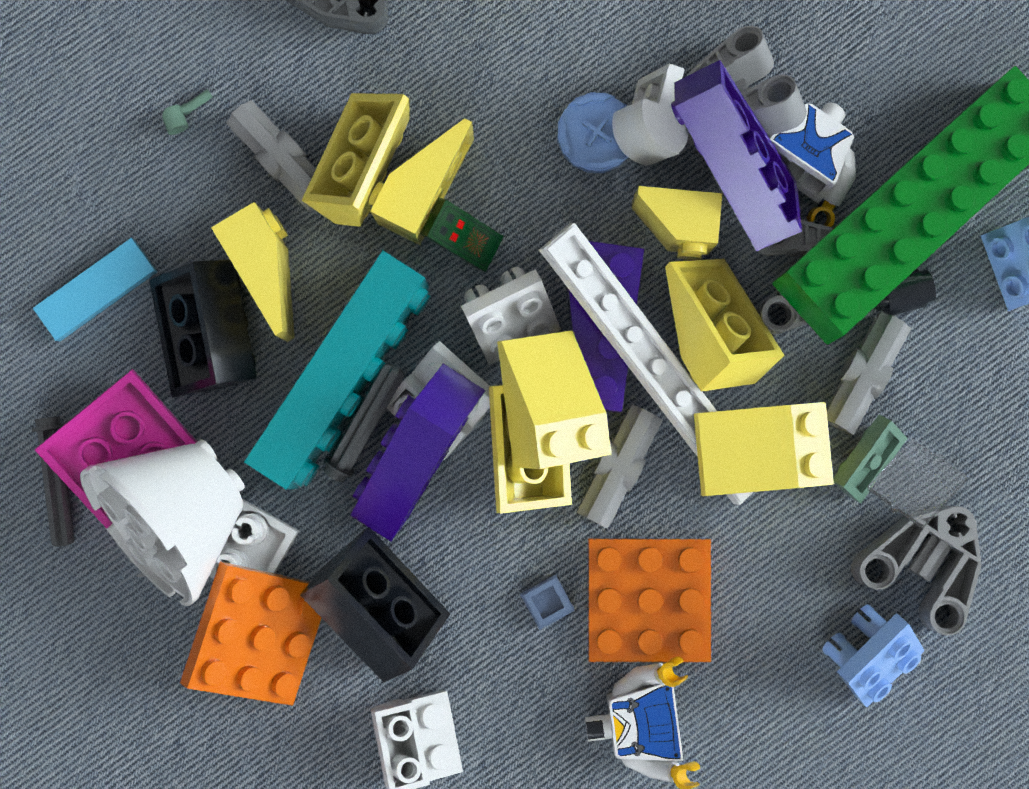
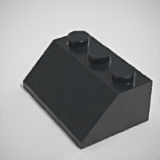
(203, 327)
(376, 606)

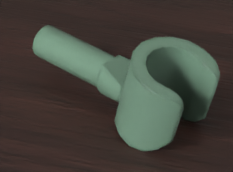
(174, 115)

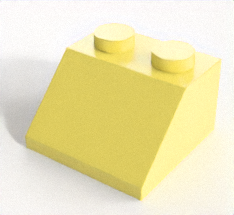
(680, 219)

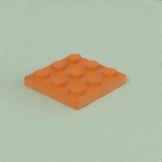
(649, 600)
(252, 636)

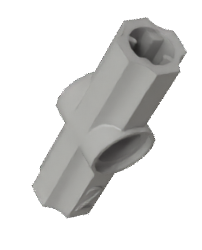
(273, 149)
(866, 372)
(620, 470)

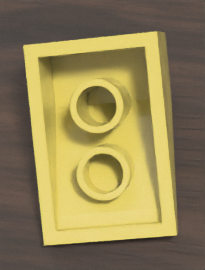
(414, 187)
(262, 261)
(718, 326)
(551, 402)
(763, 449)

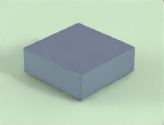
(547, 601)

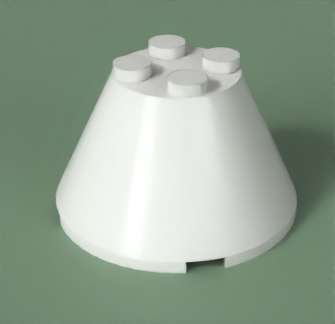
(168, 512)

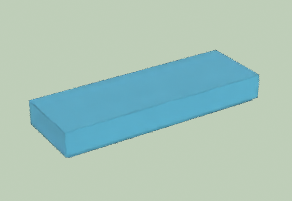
(95, 290)

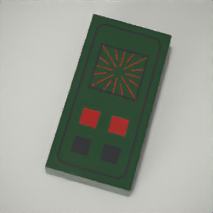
(461, 234)

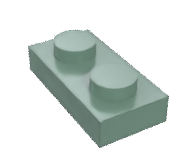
(870, 456)

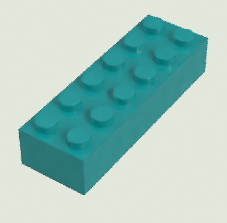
(339, 373)

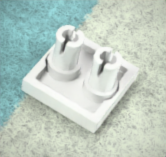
(510, 311)
(257, 541)

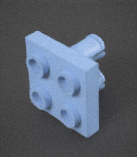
(1009, 259)
(882, 659)

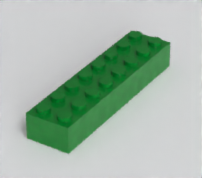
(912, 211)

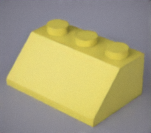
(357, 156)
(522, 487)

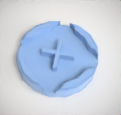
(588, 135)

